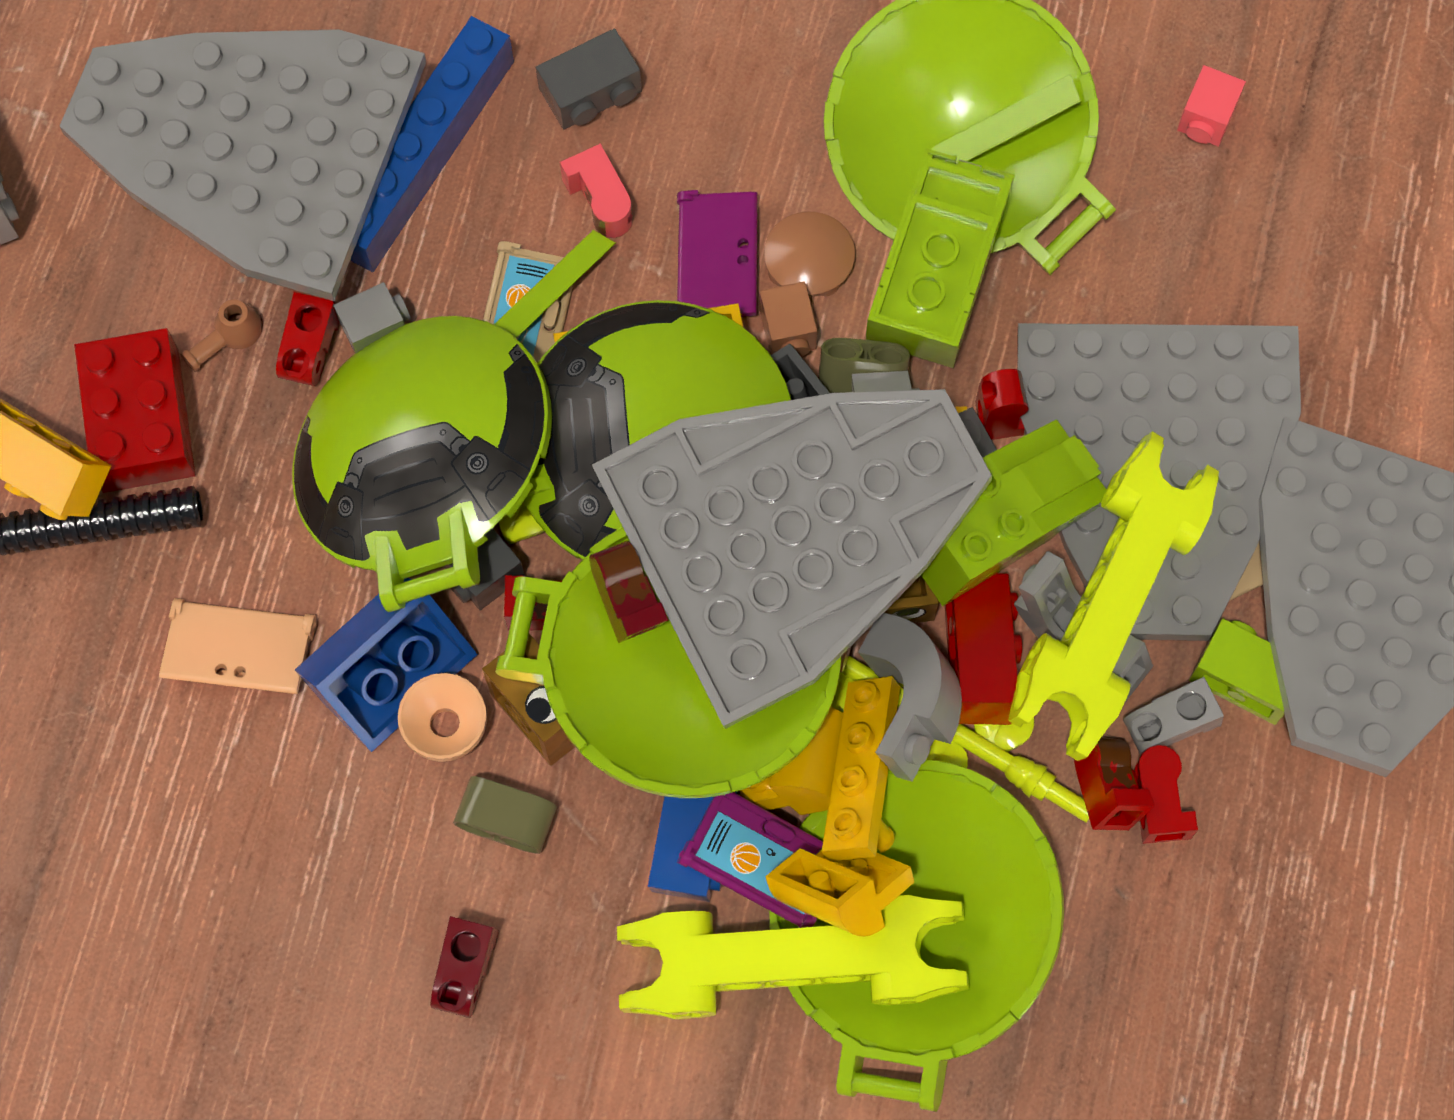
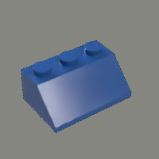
(378, 658)

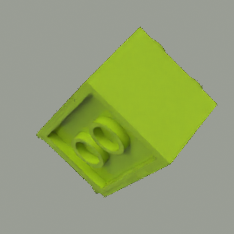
(939, 257)
(1034, 494)

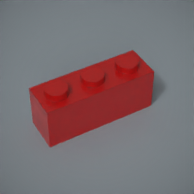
(984, 650)

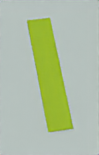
(1011, 120)
(554, 283)

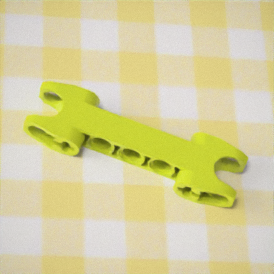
(1081, 664)
(705, 963)

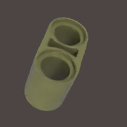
(851, 356)
(505, 814)

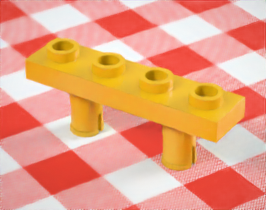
(860, 776)

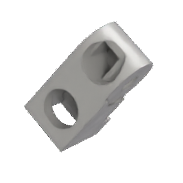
(1175, 716)

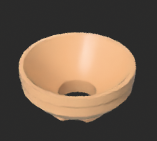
(442, 694)

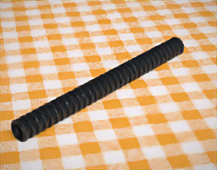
(104, 520)

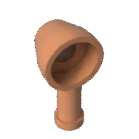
(233, 334)

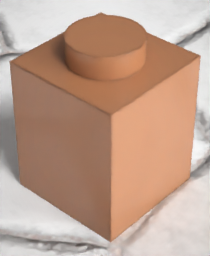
(788, 318)

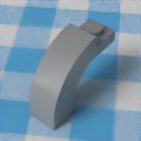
(1049, 603)
(930, 692)

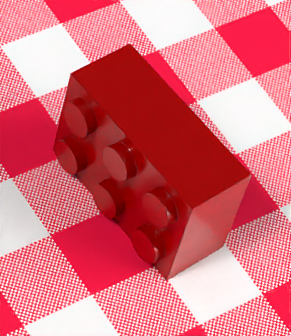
(135, 408)

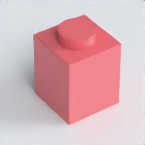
(1211, 106)

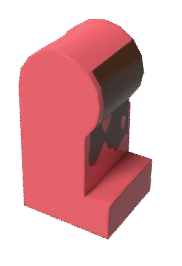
(603, 189)

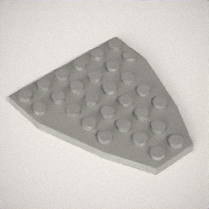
(251, 140)
(1213, 400)
(791, 528)
(1358, 594)

